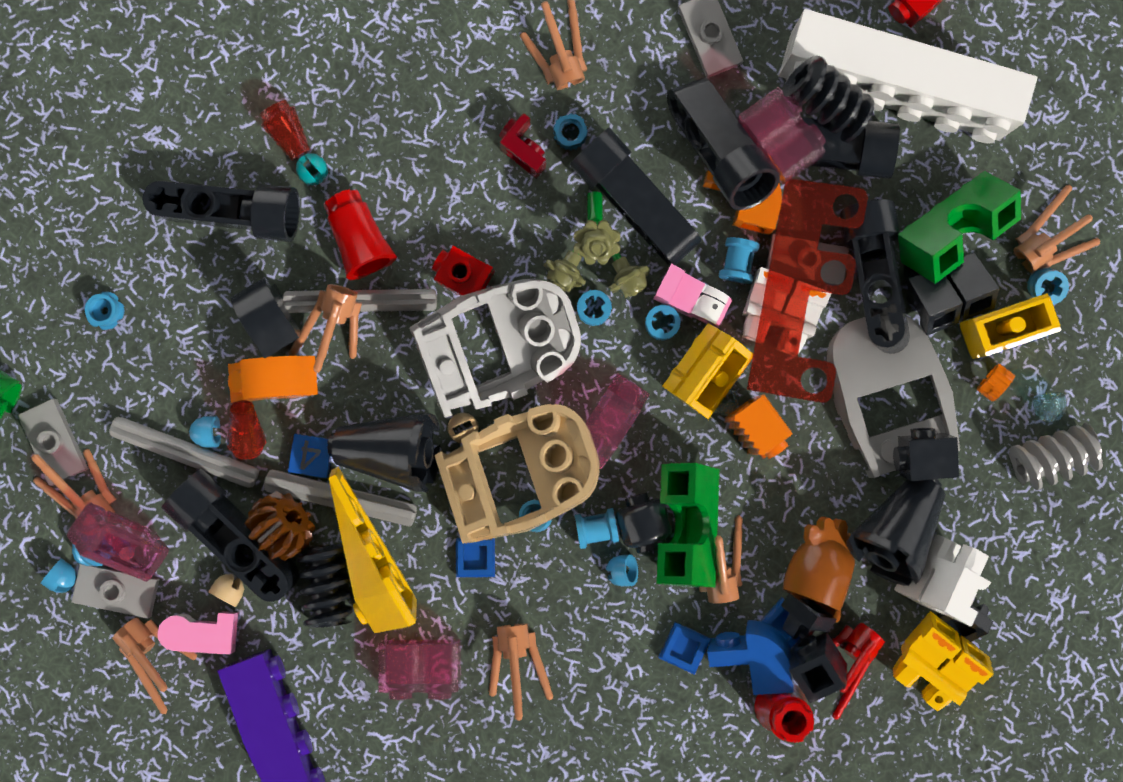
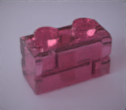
(117, 542)

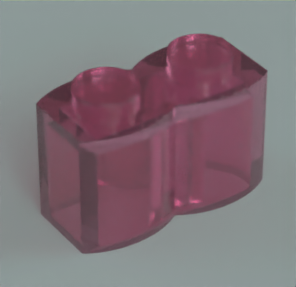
(783, 134)
(419, 667)

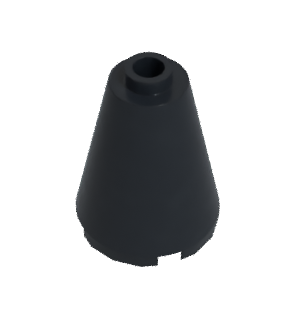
(389, 449)
(900, 532)

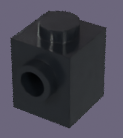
(926, 455)
(818, 667)

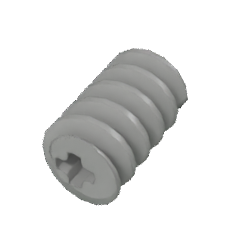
(1056, 455)

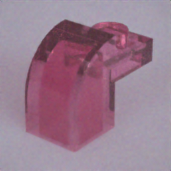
(615, 416)

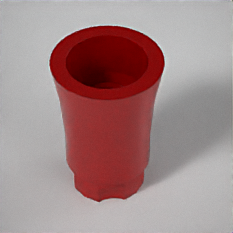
(357, 235)
(772, 708)

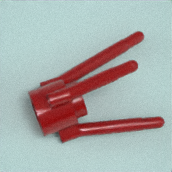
(863, 648)

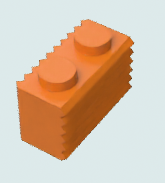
(759, 427)

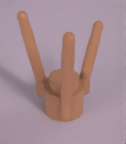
(564, 65)
(1040, 249)
(337, 305)
(103, 499)
(727, 580)
(134, 643)
(513, 643)

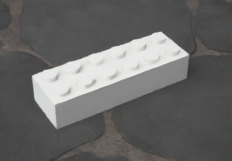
(916, 77)

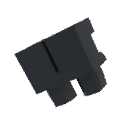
(957, 296)

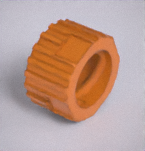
(996, 383)

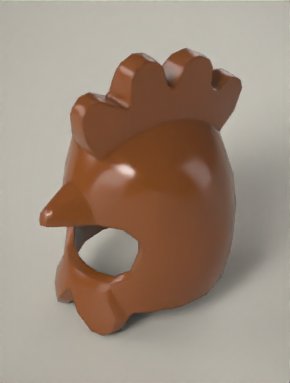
(822, 565)

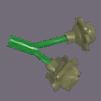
(597, 243)

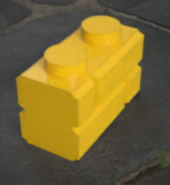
(1010, 326)
(708, 370)

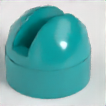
(317, 162)

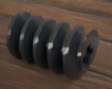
(832, 96)
(325, 586)

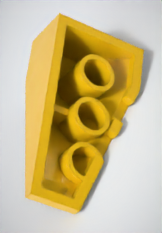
(376, 581)

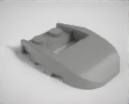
(533, 329)
(866, 370)

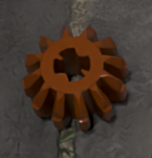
(280, 525)

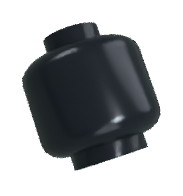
(643, 523)

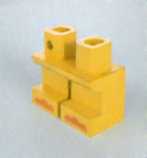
(944, 660)

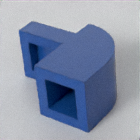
(762, 650)

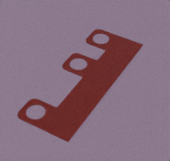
(791, 276)

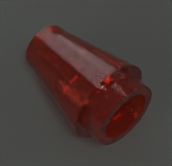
(285, 129)
(245, 432)

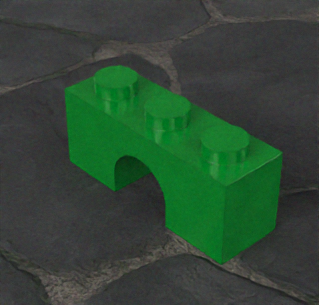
(935, 240)
(694, 498)

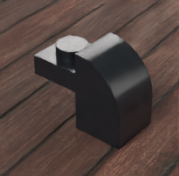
(265, 317)

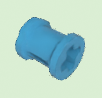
(739, 260)
(596, 528)

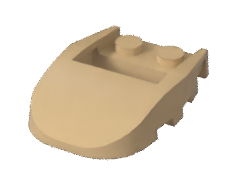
(558, 459)

